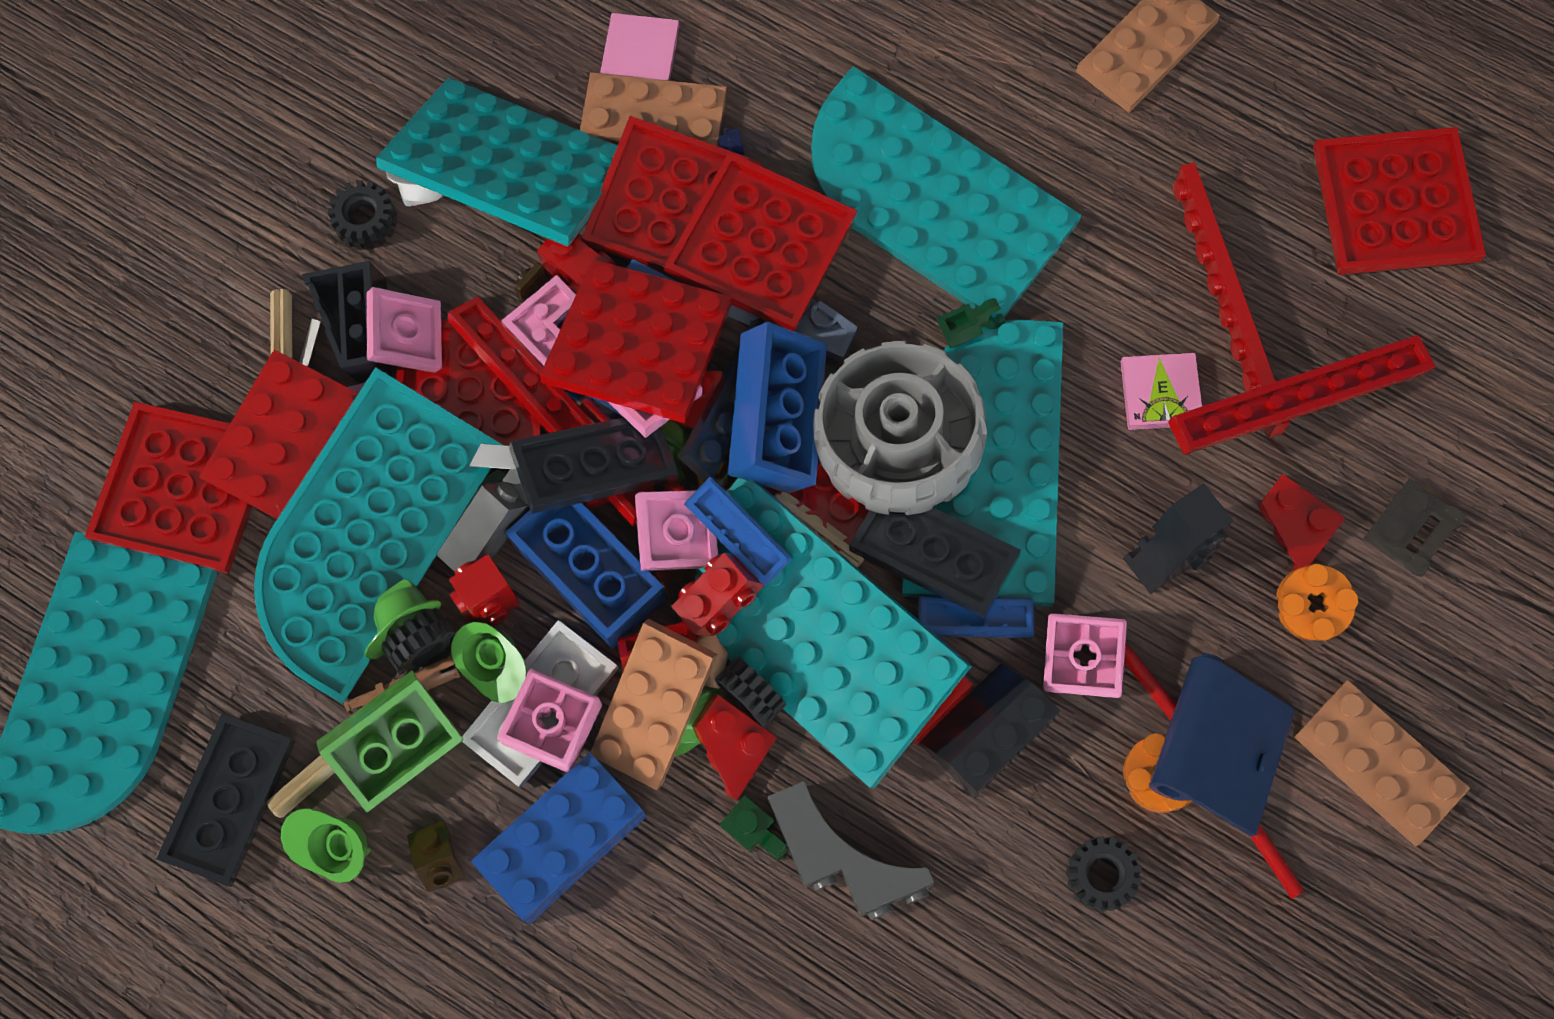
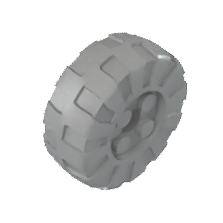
(900, 427)

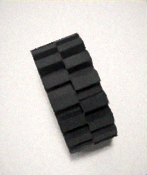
(355, 198)
(418, 641)
(750, 691)
(1125, 862)

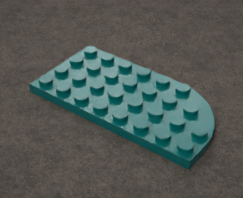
(934, 195)
(1017, 477)
(361, 524)
(838, 647)
(98, 685)

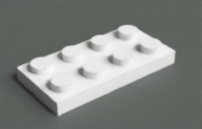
(560, 656)

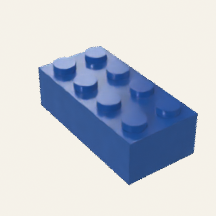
(776, 407)
(588, 569)
(558, 839)

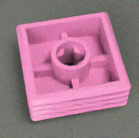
(1105, 639)
(541, 697)

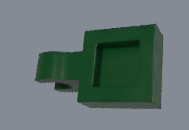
(966, 322)
(751, 827)

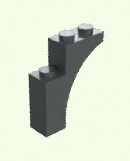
(485, 522)
(823, 855)

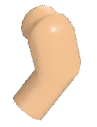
(720, 663)

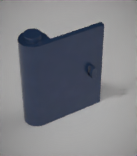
(1222, 744)

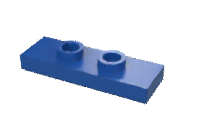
(738, 531)
(1004, 620)

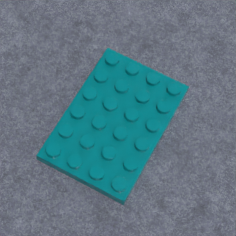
(502, 160)

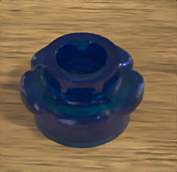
(732, 141)

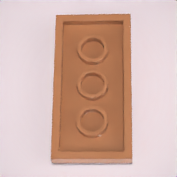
(1145, 48)
(675, 105)
(653, 704)
(1382, 763)

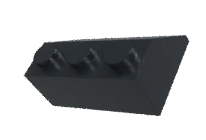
(989, 729)

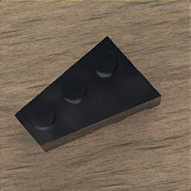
(342, 303)
(1183, 539)

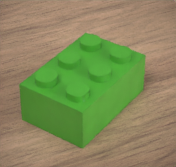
(389, 741)

